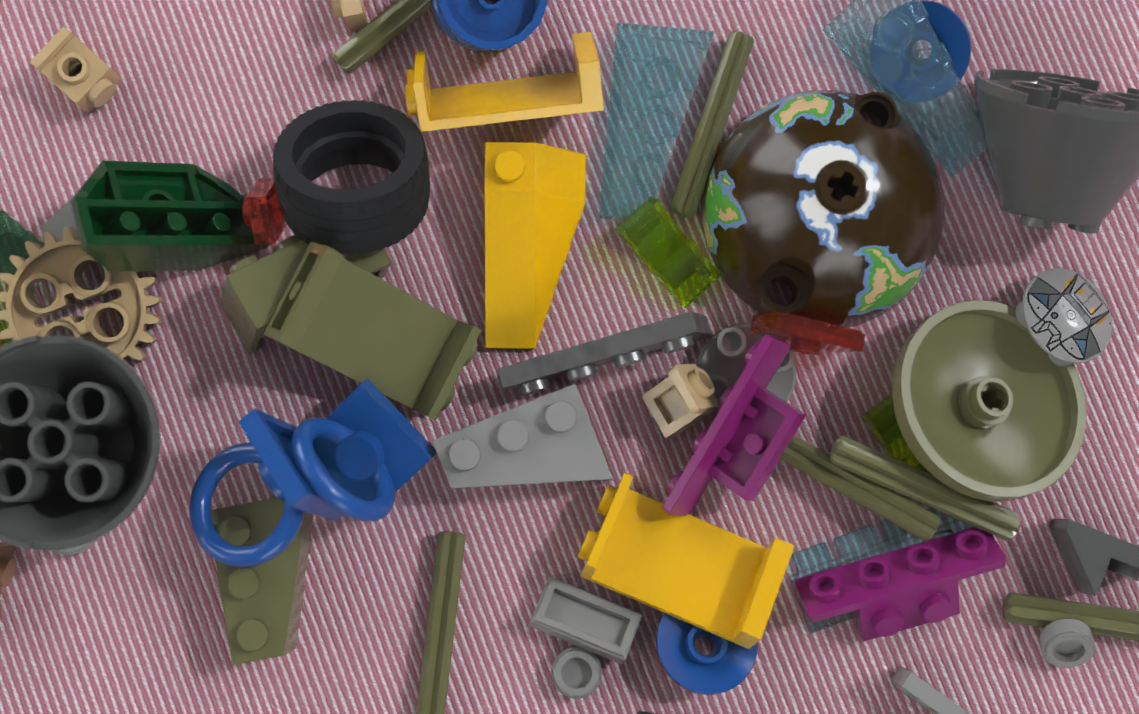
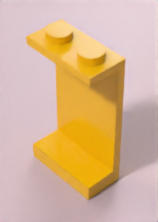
(509, 98)
(684, 565)

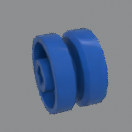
(488, 26)

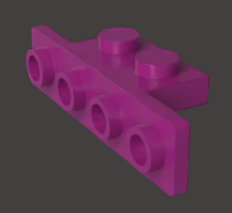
(743, 438)
(901, 585)

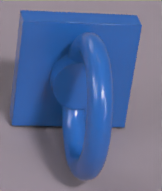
(272, 449)
(365, 450)

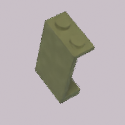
(372, 331)

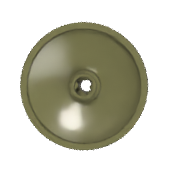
(987, 403)

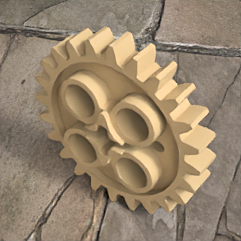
(63, 266)

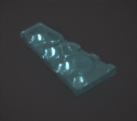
(906, 61)
(648, 102)

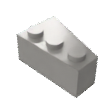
(526, 445)

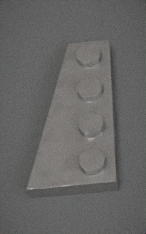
(621, 348)

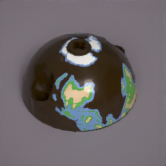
(774, 207)

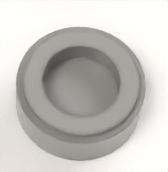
(1067, 643)
(576, 672)

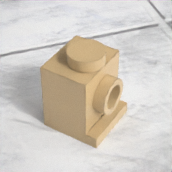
(63, 58)

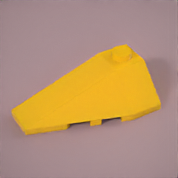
(530, 220)

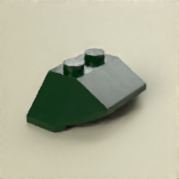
(160, 218)

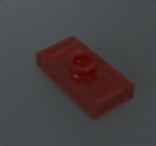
(807, 334)

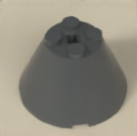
(1059, 145)
(71, 442)

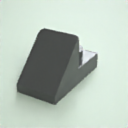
(1089, 553)

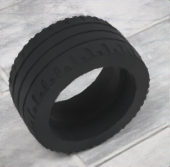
(352, 135)

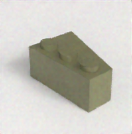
(257, 286)
(262, 600)

